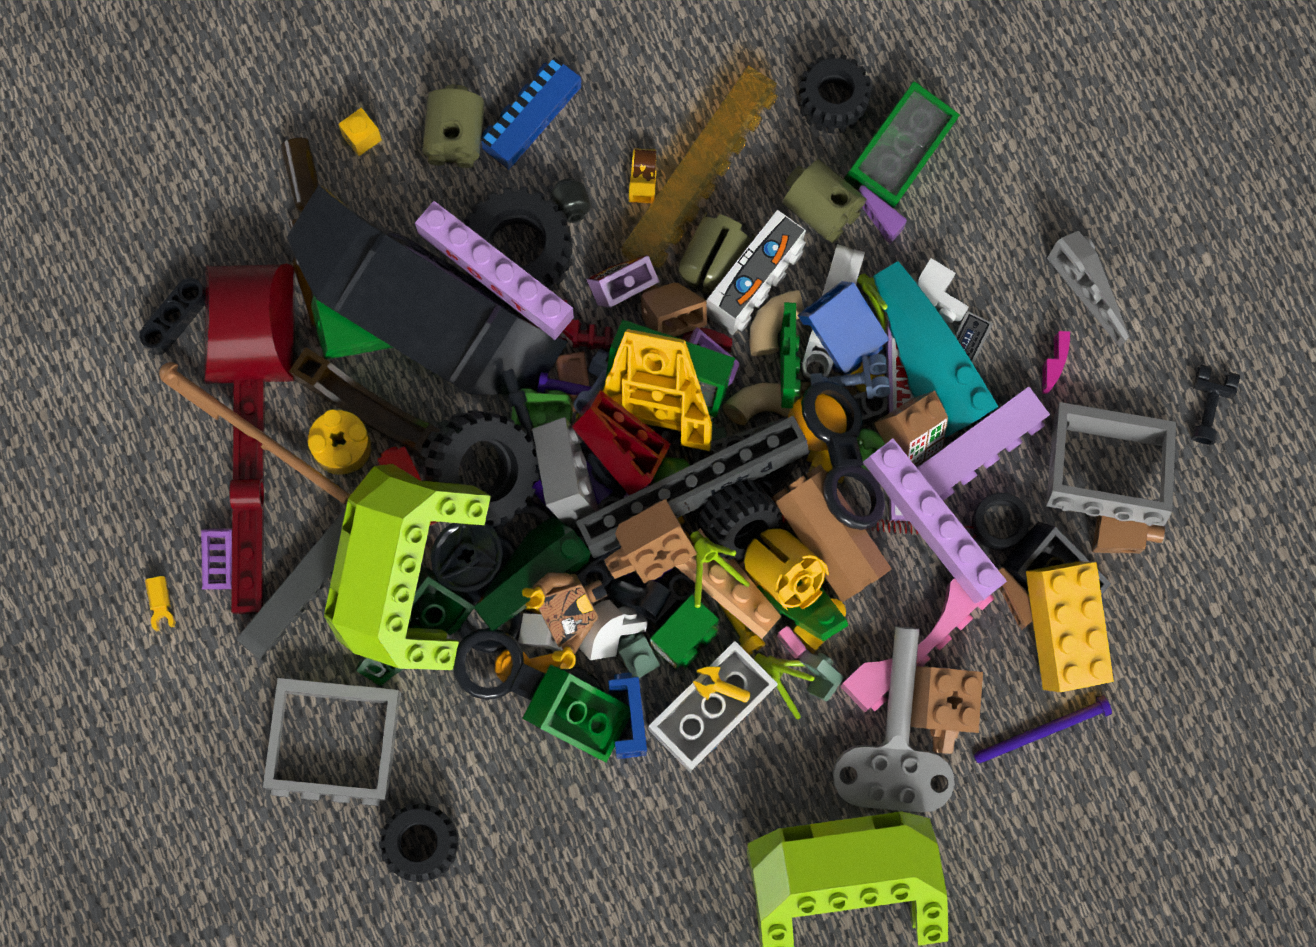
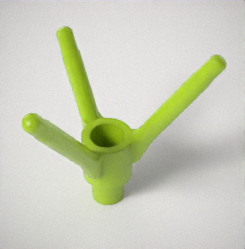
(869, 287)
(707, 552)
(776, 668)

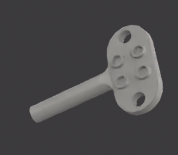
(894, 772)

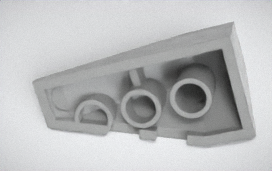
(1081, 269)

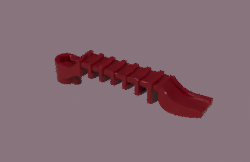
(589, 337)

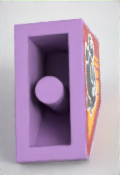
(622, 281)

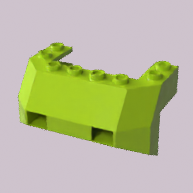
(382, 561)
(849, 868)

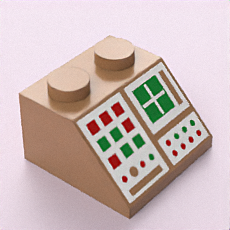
(916, 427)

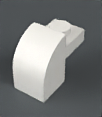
(934, 282)
(611, 623)

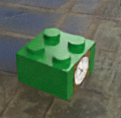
(684, 634)

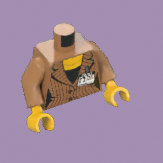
(566, 611)

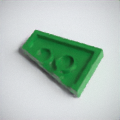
(788, 361)
(819, 619)

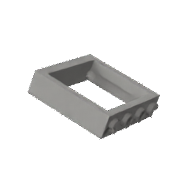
(1117, 426)
(339, 794)

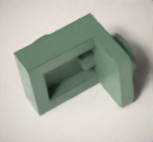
(637, 654)
(826, 677)

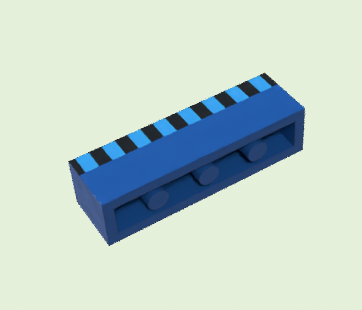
(530, 113)

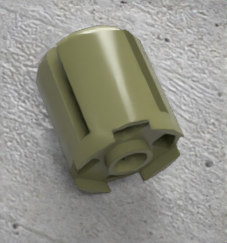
(704, 247)

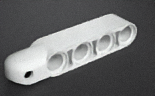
(844, 267)

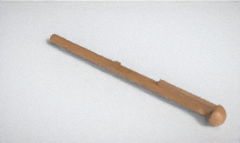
(169, 375)

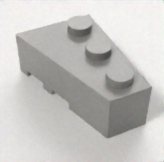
(564, 472)

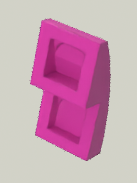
(1053, 367)

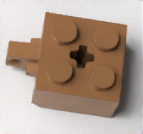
(650, 544)
(946, 704)

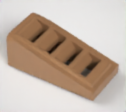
(1016, 599)

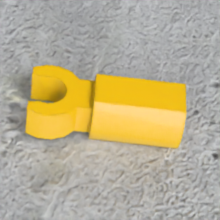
(159, 601)

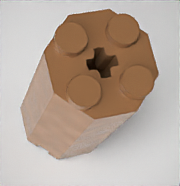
(848, 552)

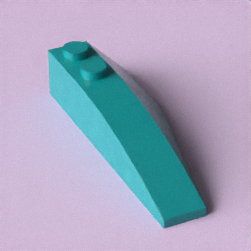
(931, 351)

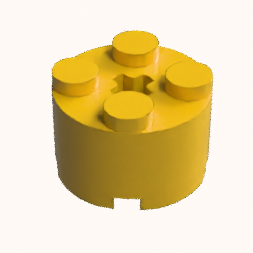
(337, 426)

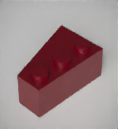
(621, 442)

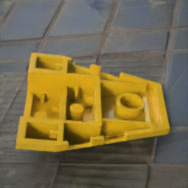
(660, 386)

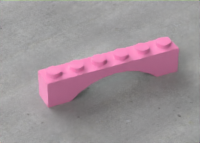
(872, 679)

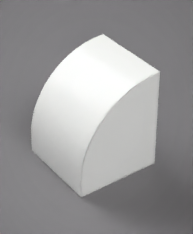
(536, 633)

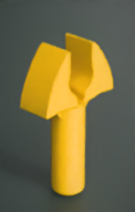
(719, 686)

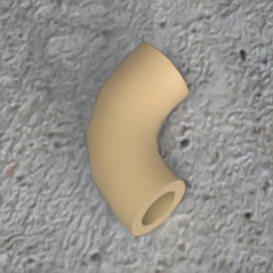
(768, 323)
(754, 400)

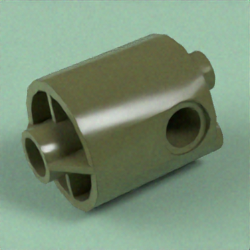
(453, 126)
(823, 199)

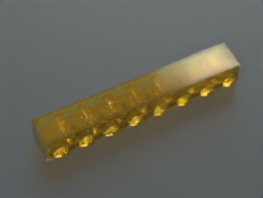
(700, 168)

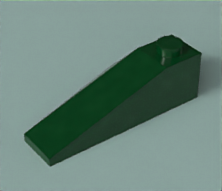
(545, 549)
(432, 608)

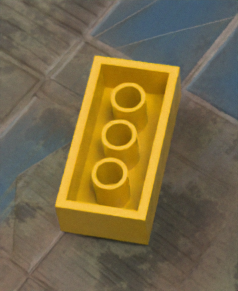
(1069, 626)

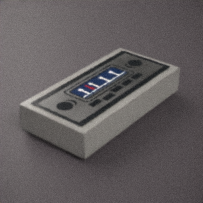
(973, 334)

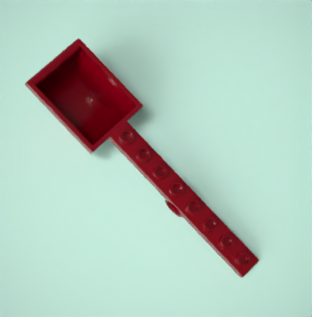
(247, 345)

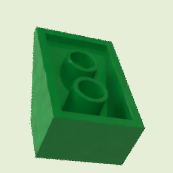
(577, 713)

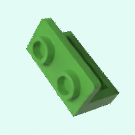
(546, 407)

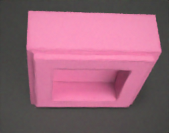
(791, 642)

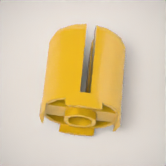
(784, 567)

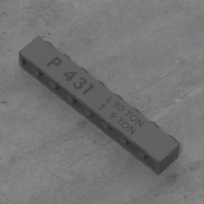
(699, 482)

